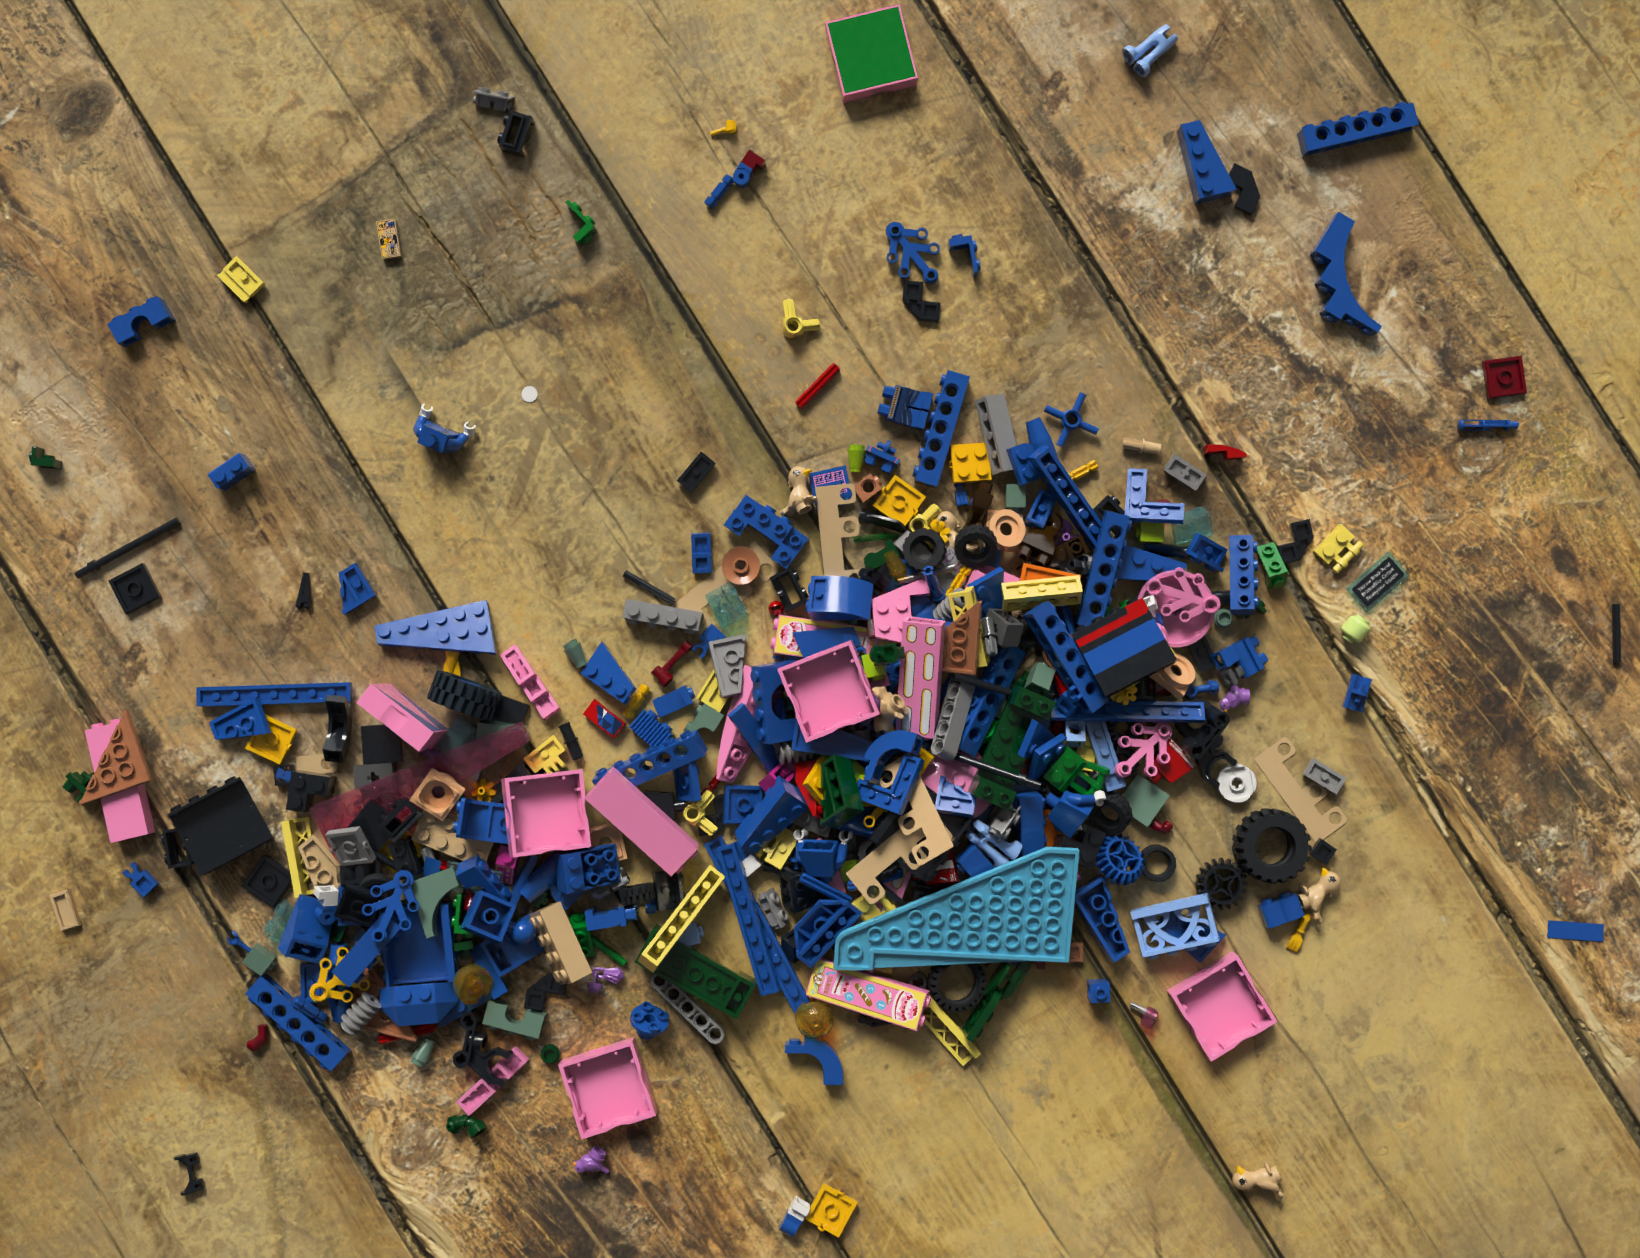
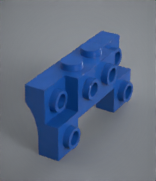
(771, 526)

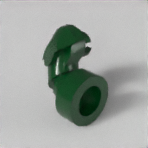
(459, 1122)

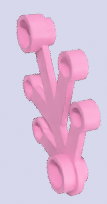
(1186, 596)
(1146, 748)

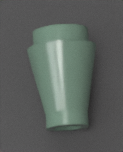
(574, 651)
(423, 1052)

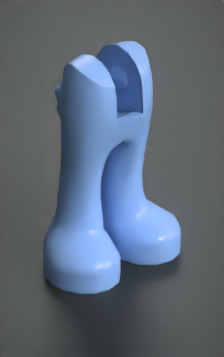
(1156, 39)
(981, 841)

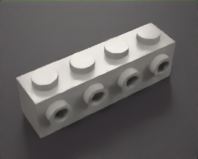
(996, 431)
(662, 615)

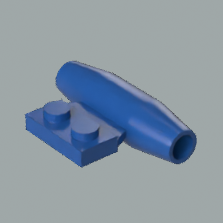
(1037, 437)
(544, 879)
(310, 974)

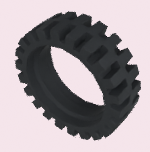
(964, 1003)

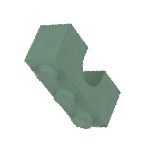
(705, 718)
(498, 1016)

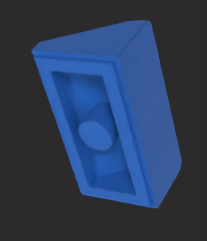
(1040, 510)

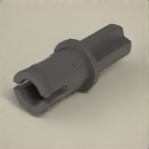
(989, 636)

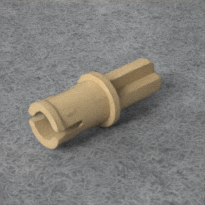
(1141, 446)

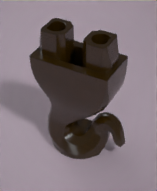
(979, 504)
(1040, 542)

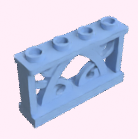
(1192, 904)

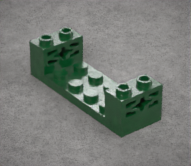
(1005, 744)
(703, 977)

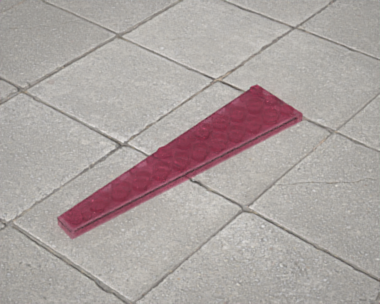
(458, 763)

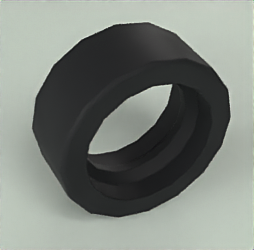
(1171, 863)

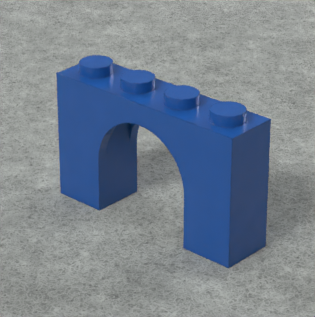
(769, 727)

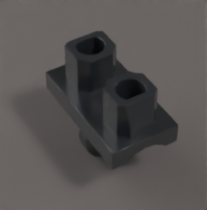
(1076, 566)
(880, 576)

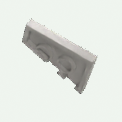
(727, 661)

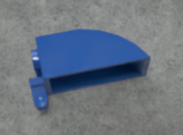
(839, 598)

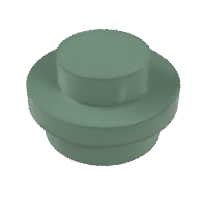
(1223, 618)

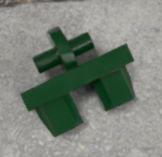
(886, 654)
(77, 781)

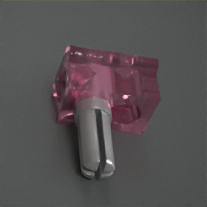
(1149, 1014)

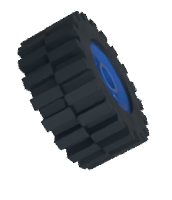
(464, 695)

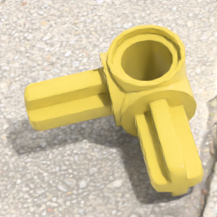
(791, 318)
(925, 518)
(701, 821)

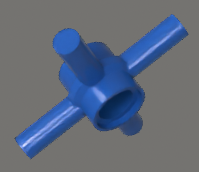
(1073, 412)

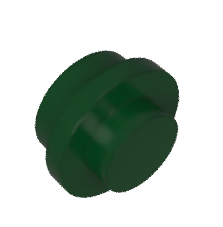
(550, 1053)

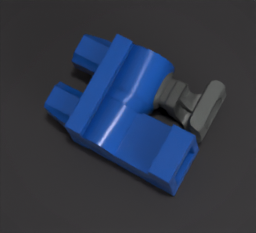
(1246, 659)

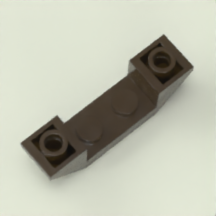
(1071, 549)

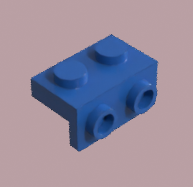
(1206, 551)

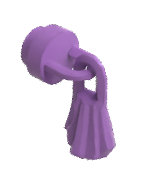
(611, 974)

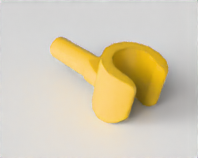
(730, 128)

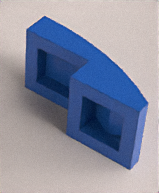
(701, 552)

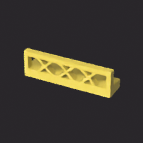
(1041, 590)
(970, 600)
(295, 860)
(954, 1028)

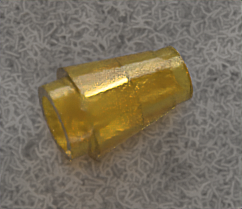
(895, 566)

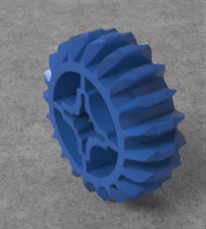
(1114, 864)

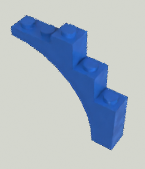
(1333, 279)

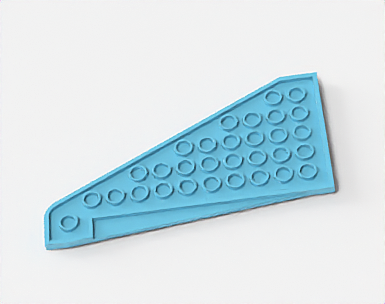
(992, 918)

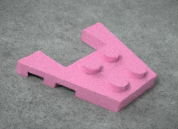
(893, 608)

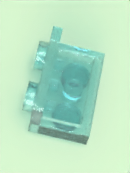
(1194, 521)
(726, 605)
(276, 926)

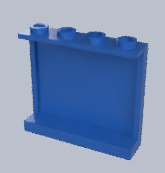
(421, 959)

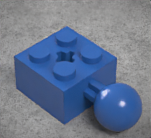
(500, 913)

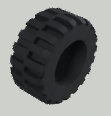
(1296, 845)

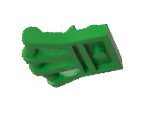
(1068, 766)

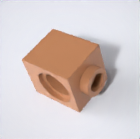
(864, 496)

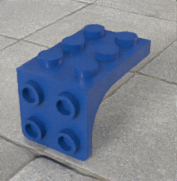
(481, 821)

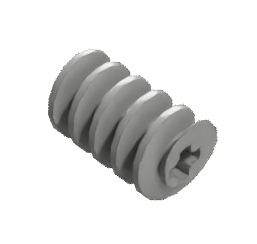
(943, 609)
(783, 751)
(360, 1013)

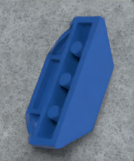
(820, 928)
(418, 1003)

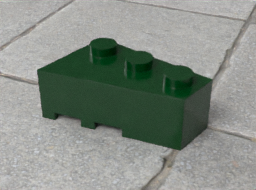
(841, 792)

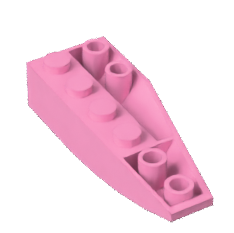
(733, 747)

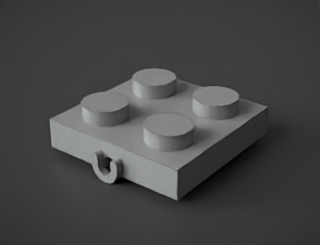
(350, 846)

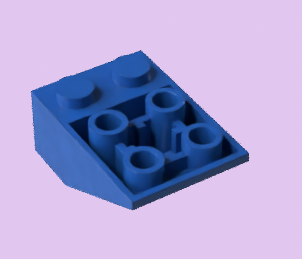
(586, 868)
(304, 935)
(508, 954)

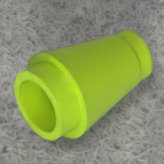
(856, 457)

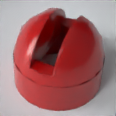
(776, 612)

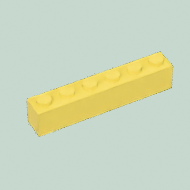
(681, 919)

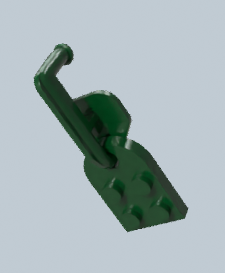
(993, 994)

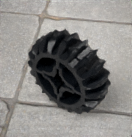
(1214, 888)

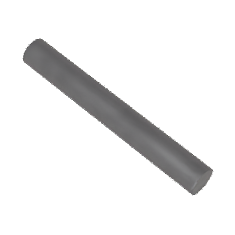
(914, 577)

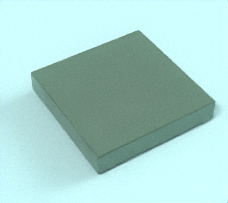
(1145, 799)

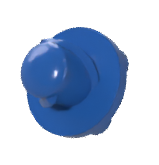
(649, 1020)

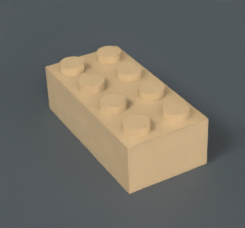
(440, 836)
(560, 943)

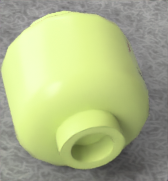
(1355, 629)

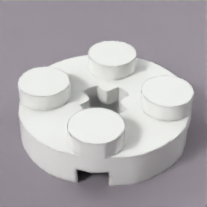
(1244, 790)

